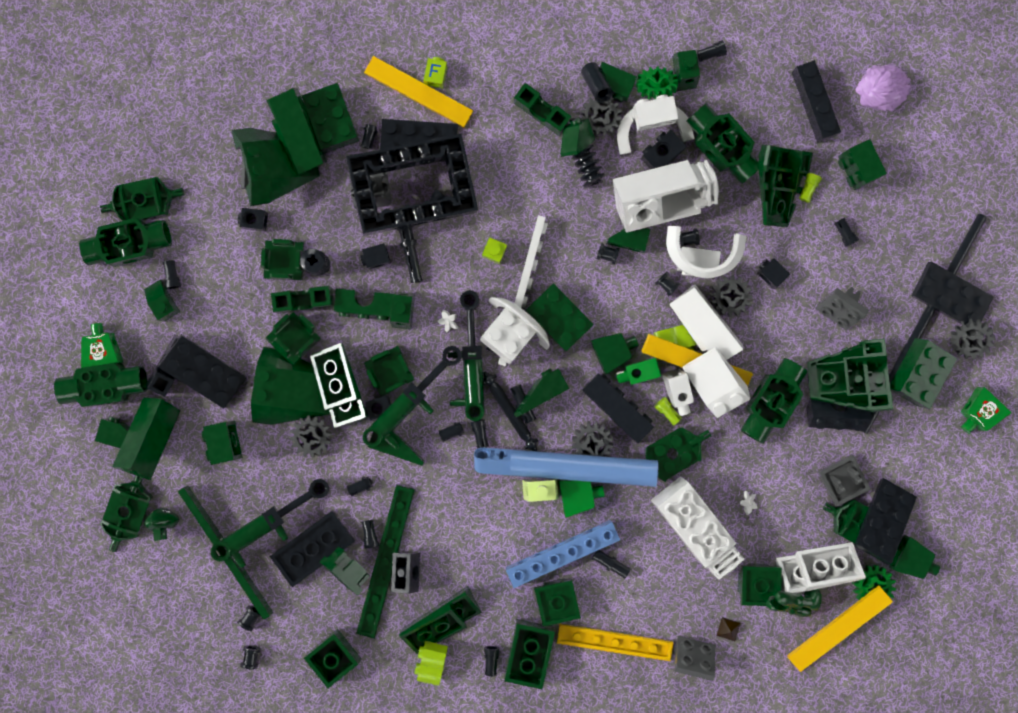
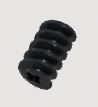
(588, 167)
(312, 255)

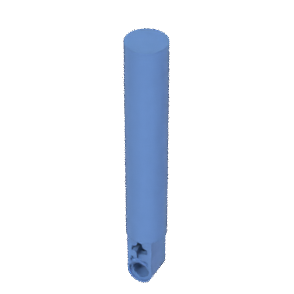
(566, 466)

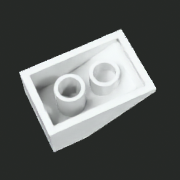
(717, 382)

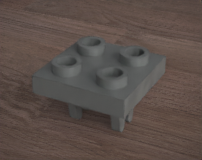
(842, 308)
(844, 480)
(695, 658)

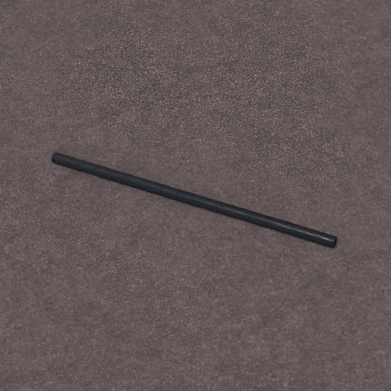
(929, 312)

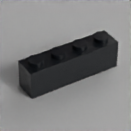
(816, 101)
(618, 408)

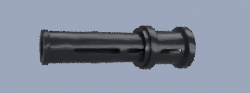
(408, 243)

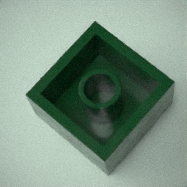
(861, 164)
(222, 442)
(332, 658)

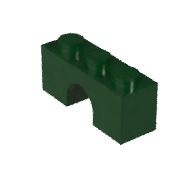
(533, 104)
(302, 300)
(347, 304)

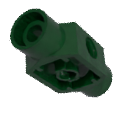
(724, 142)
(125, 242)
(100, 385)
(774, 400)

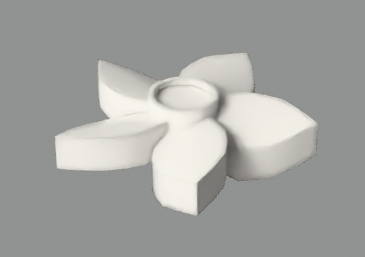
(448, 320)
(748, 503)

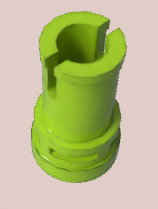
(811, 183)
(666, 408)

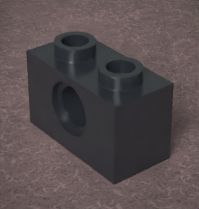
(670, 143)
(405, 572)

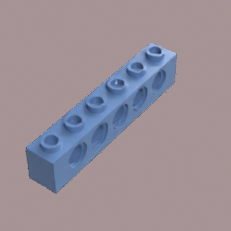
(562, 553)

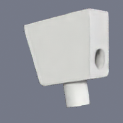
(676, 383)

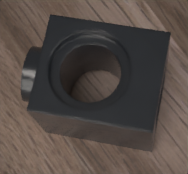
(261, 219)
(375, 256)
(772, 272)
(384, 401)

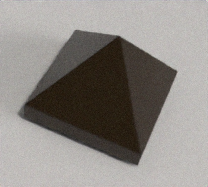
(728, 629)

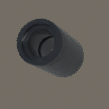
(596, 82)

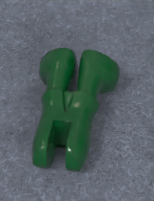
(795, 603)

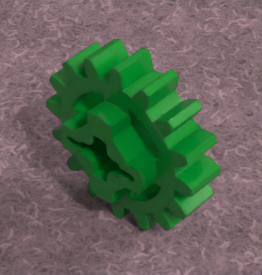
(656, 83)
(871, 578)

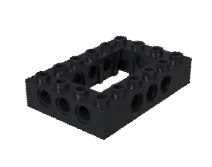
(446, 149)

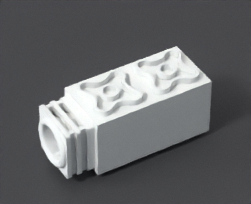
(665, 194)
(698, 527)

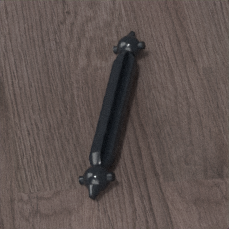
(509, 411)

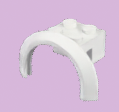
(652, 115)
(702, 262)
(511, 330)

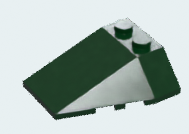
(268, 166)
(779, 182)
(853, 377)
(284, 390)

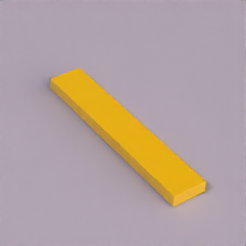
(418, 92)
(680, 355)
(839, 628)
(615, 642)

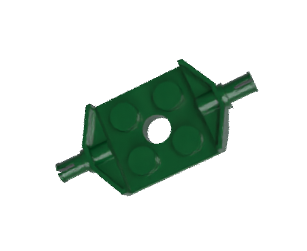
(156, 202)
(687, 447)
(136, 499)
(848, 519)

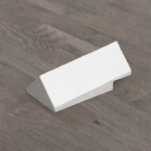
(705, 323)
(820, 568)

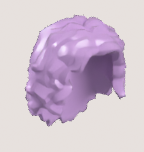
(883, 87)

